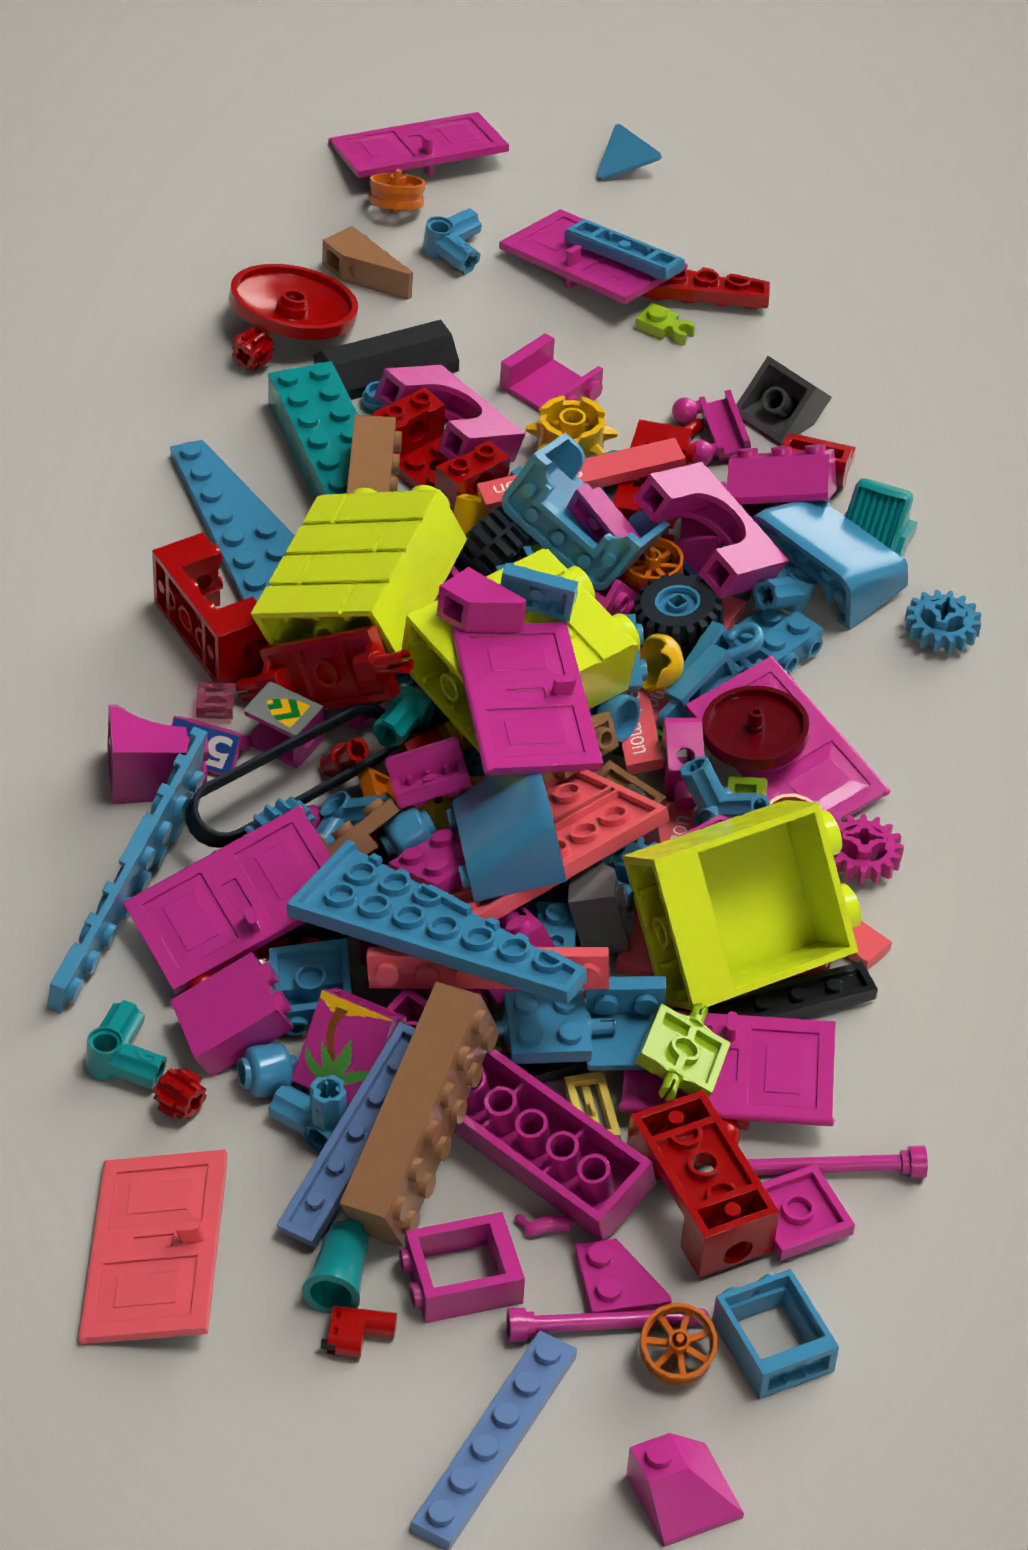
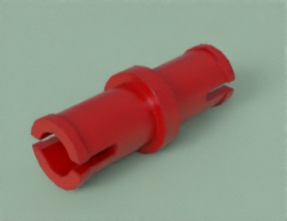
(344, 756)

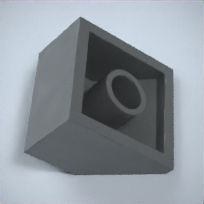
(781, 401)
(600, 909)

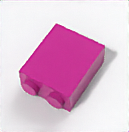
(232, 1013)

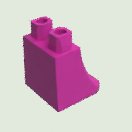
(142, 755)

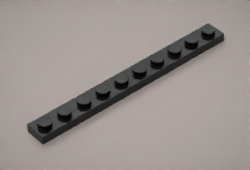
(783, 999)

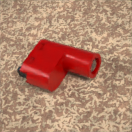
(351, 1325)

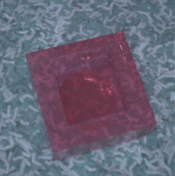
(215, 700)

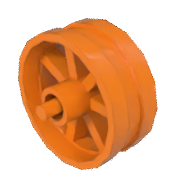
(396, 191)
(653, 564)
(678, 1343)

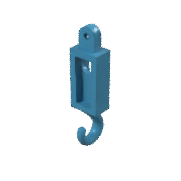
(709, 671)

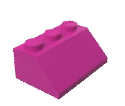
(782, 475)

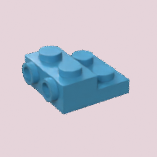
(786, 637)
(307, 971)

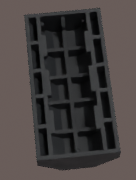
(366, 359)

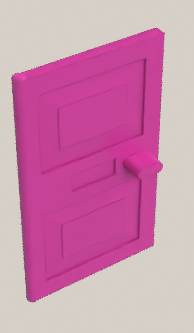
(419, 145)
(545, 247)
(527, 700)
(828, 767)
(228, 899)
(770, 1074)

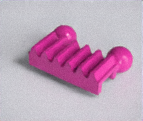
(722, 423)

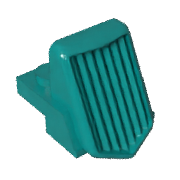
(883, 513)

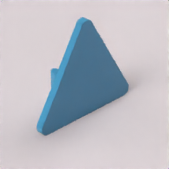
(625, 153)

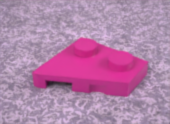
(616, 1279)

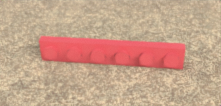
(402, 971)

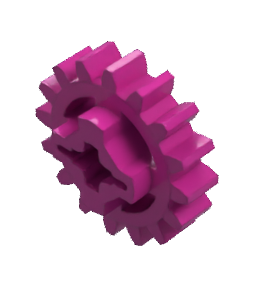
(868, 849)

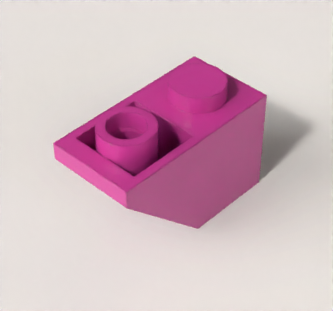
(480, 604)

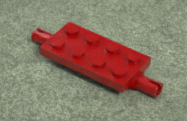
(331, 668)

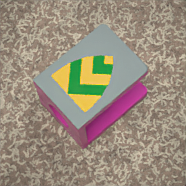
(281, 717)

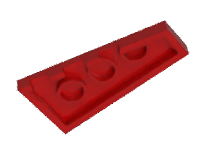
(711, 288)

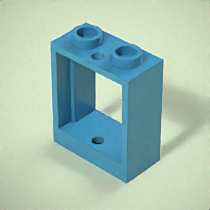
(788, 1367)

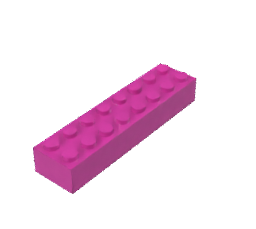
(547, 1141)

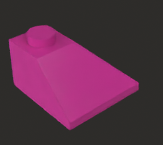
(680, 1487)

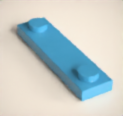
(624, 249)

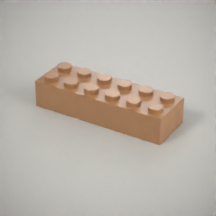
(420, 1114)

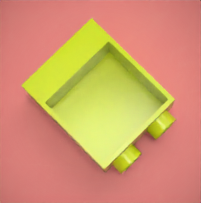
(361, 565)
(601, 643)
(744, 902)

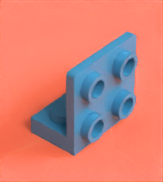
(633, 1006)

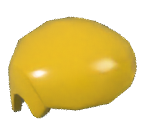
(663, 662)

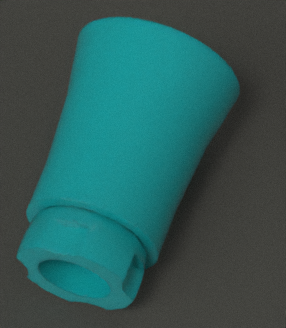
(338, 1268)

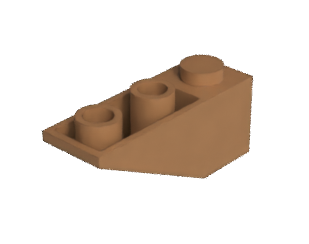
(364, 263)

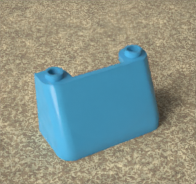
(539, 506)
(837, 555)
(506, 836)

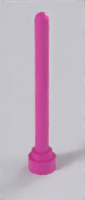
(909, 1161)
(525, 1324)

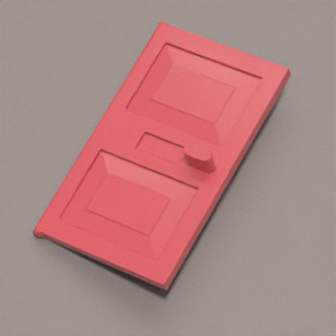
(154, 1247)

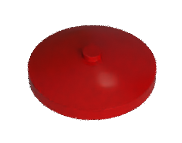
(293, 301)

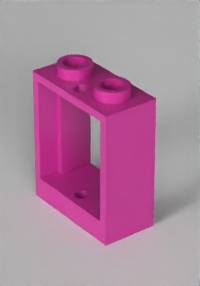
(469, 1296)

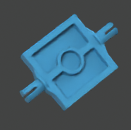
(549, 1030)

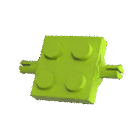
(682, 1051)

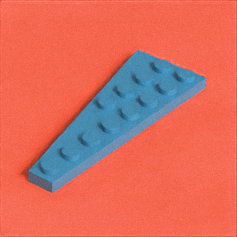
(234, 518)
(142, 854)
(389, 909)

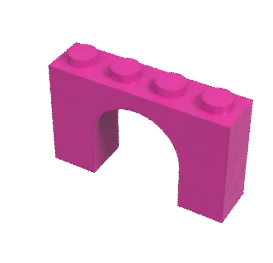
(469, 415)
(699, 495)

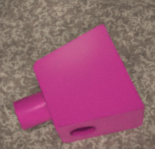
(679, 735)

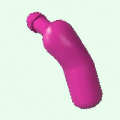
(545, 1224)

